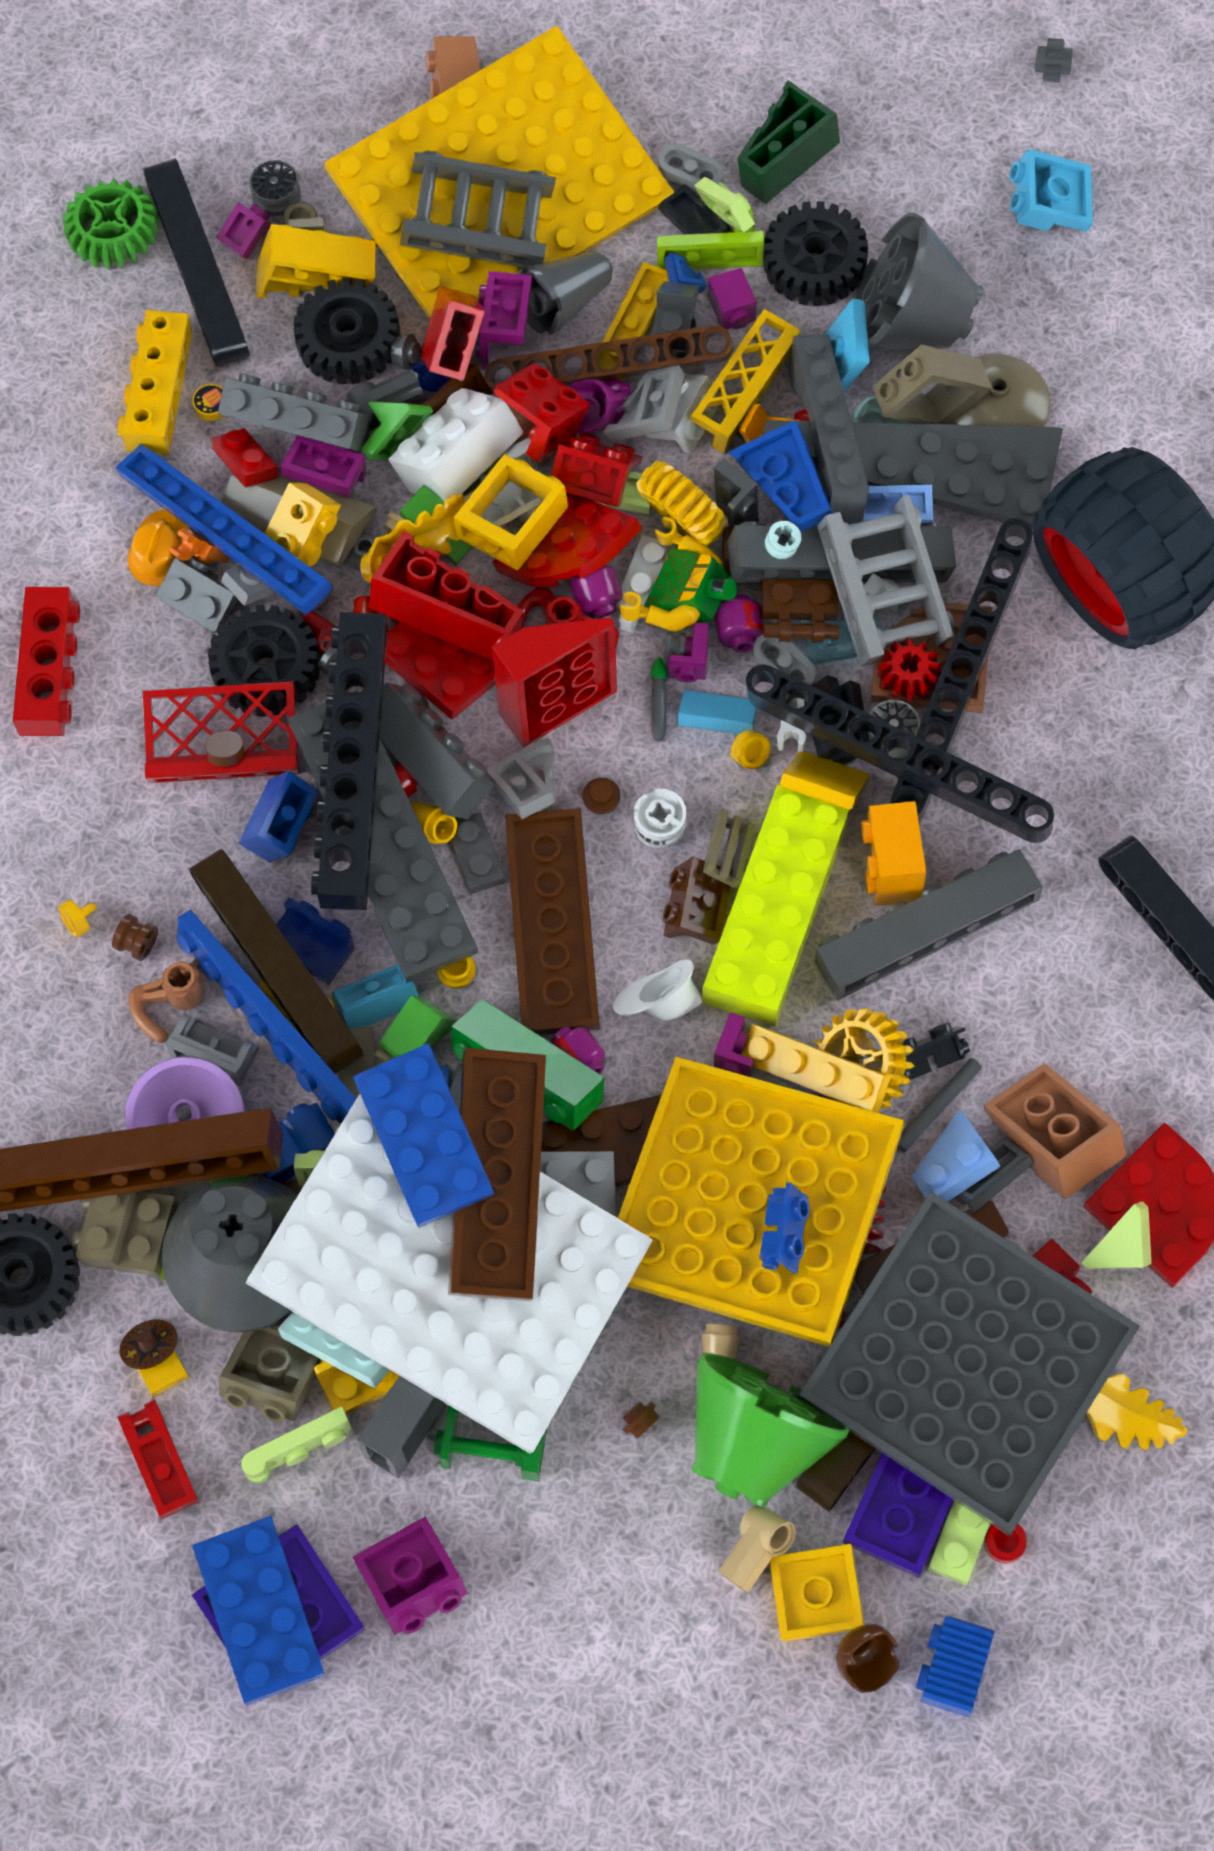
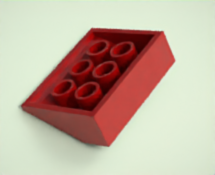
(553, 674)

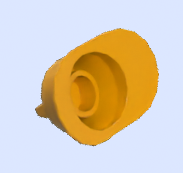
(150, 546)

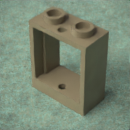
(960, 385)

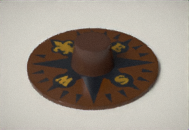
(148, 1344)

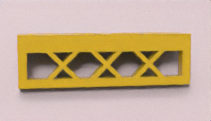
(755, 388)

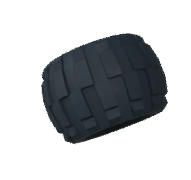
(1128, 547)

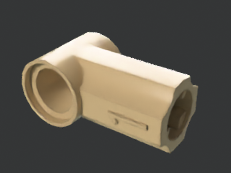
(762, 1537)

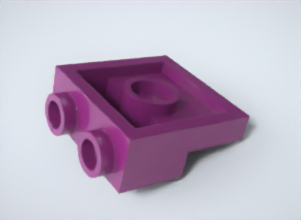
(411, 1577)

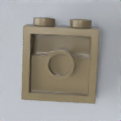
(125, 1231)
(268, 1375)

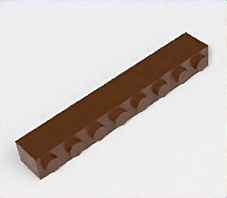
(140, 1159)

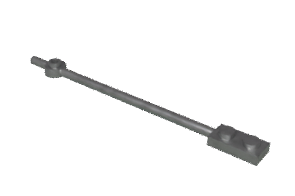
(471, 841)

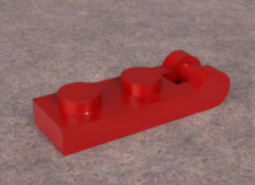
(158, 1461)

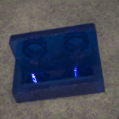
(317, 942)

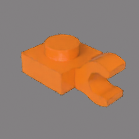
(198, 547)

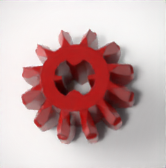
(909, 658)

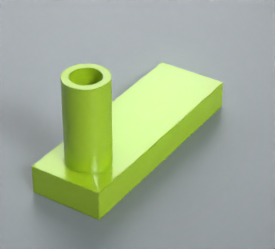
(714, 249)

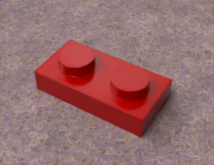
(244, 457)

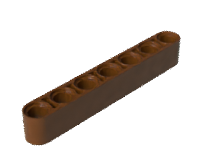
(626, 351)

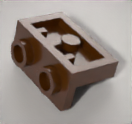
(696, 903)

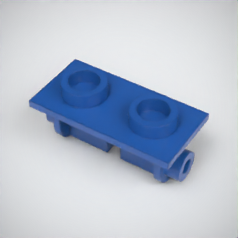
(788, 1211)

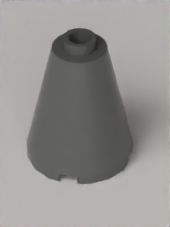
(564, 288)

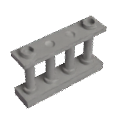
(860, 606)

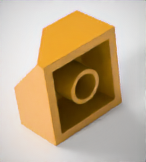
(897, 861)

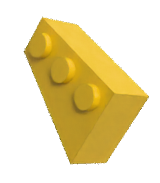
(305, 259)

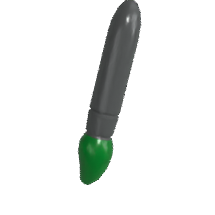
(659, 677)

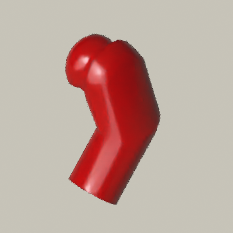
(321, 628)

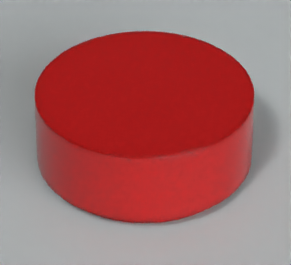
(1004, 1547)

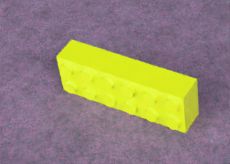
(775, 906)

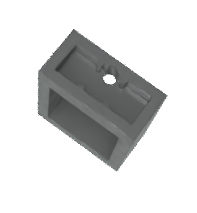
(399, 1426)

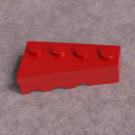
(440, 600)

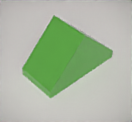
(415, 1026)

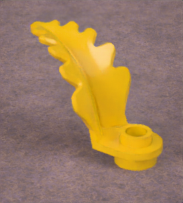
(427, 532)
(1130, 1416)

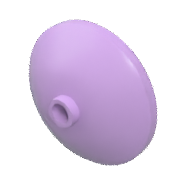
(177, 1084)

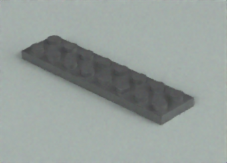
(405, 877)

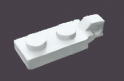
(643, 573)

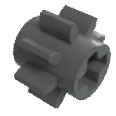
(1053, 60)

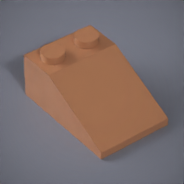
(1059, 1129)

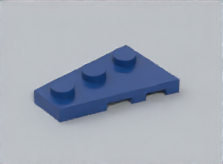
(786, 473)

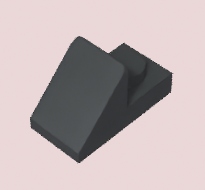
(675, 309)

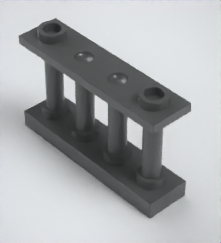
(455, 237)

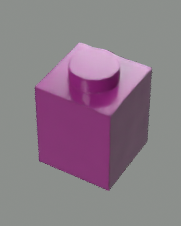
(732, 299)

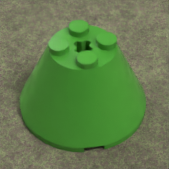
(754, 1432)

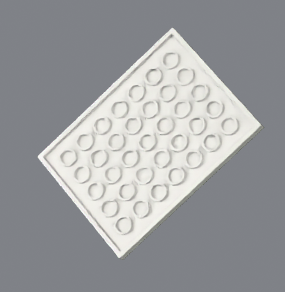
(382, 1284)

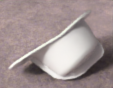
(661, 994)

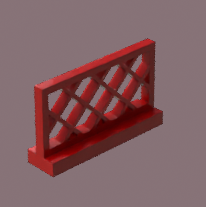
(197, 767)

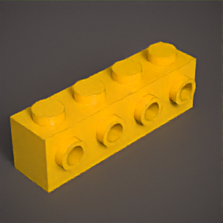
(156, 381)

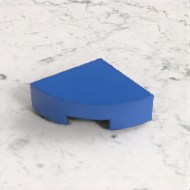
(682, 273)

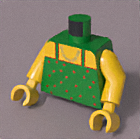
(686, 587)

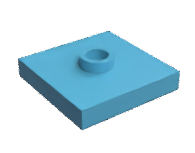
(850, 342)

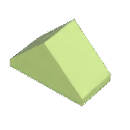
(1125, 1244)

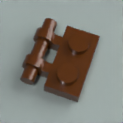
(799, 601)

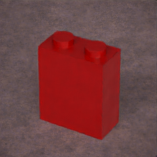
(452, 333)

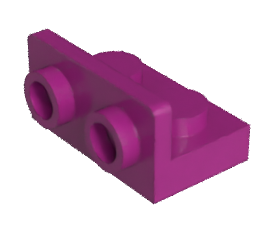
(324, 465)

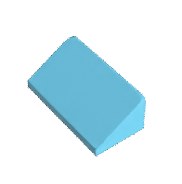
(716, 712)
(374, 997)

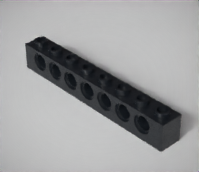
(350, 886)

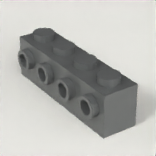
(293, 413)
(432, 753)

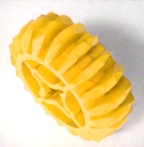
(683, 501)
(850, 1040)

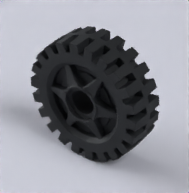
(815, 230)
(342, 308)
(259, 636)
(49, 1279)

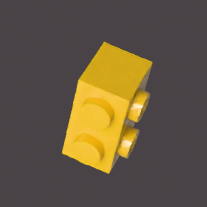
(303, 521)

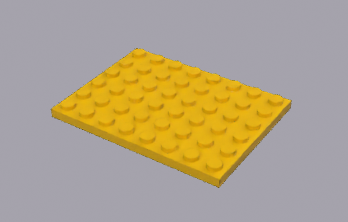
(516, 114)

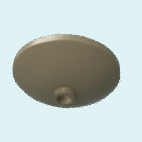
(1022, 401)

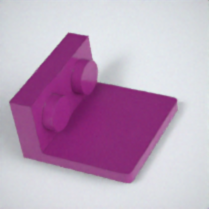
(505, 313)

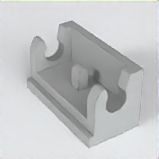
(209, 1044)

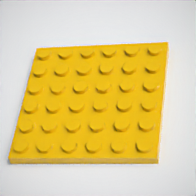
(706, 1187)

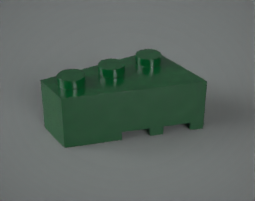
(787, 144)

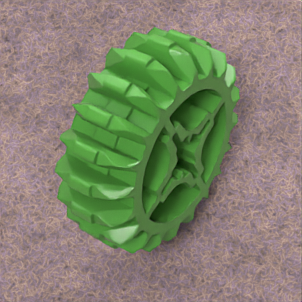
(111, 210)

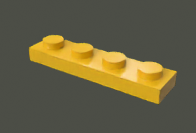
(816, 1068)

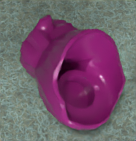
(604, 401)

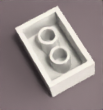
(456, 444)

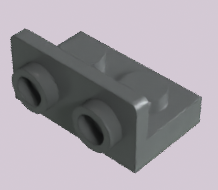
(735, 494)

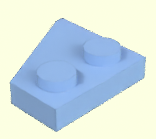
(955, 1161)

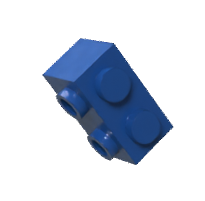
(279, 817)

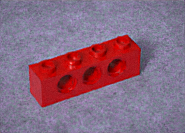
(43, 609)

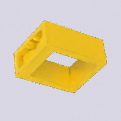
(495, 541)

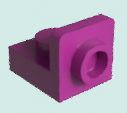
(244, 229)
(694, 662)
(732, 1042)

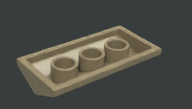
(261, 500)

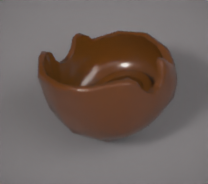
(867, 1657)

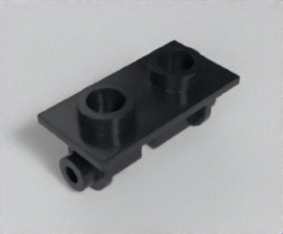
(942, 1044)

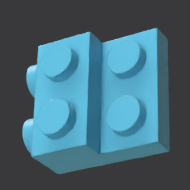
(1051, 192)

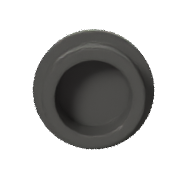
(405, 351)

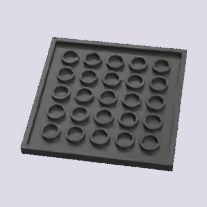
(969, 1363)

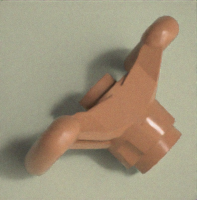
(179, 986)

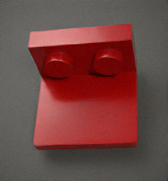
(548, 404)
(594, 468)

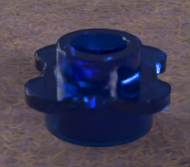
(429, 380)

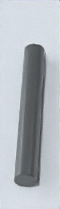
(938, 1104)

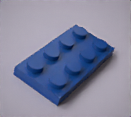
(423, 1135)
(258, 1610)

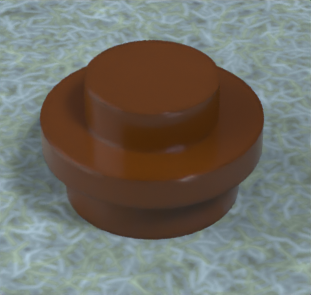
(601, 795)
(640, 1419)

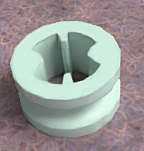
(788, 529)

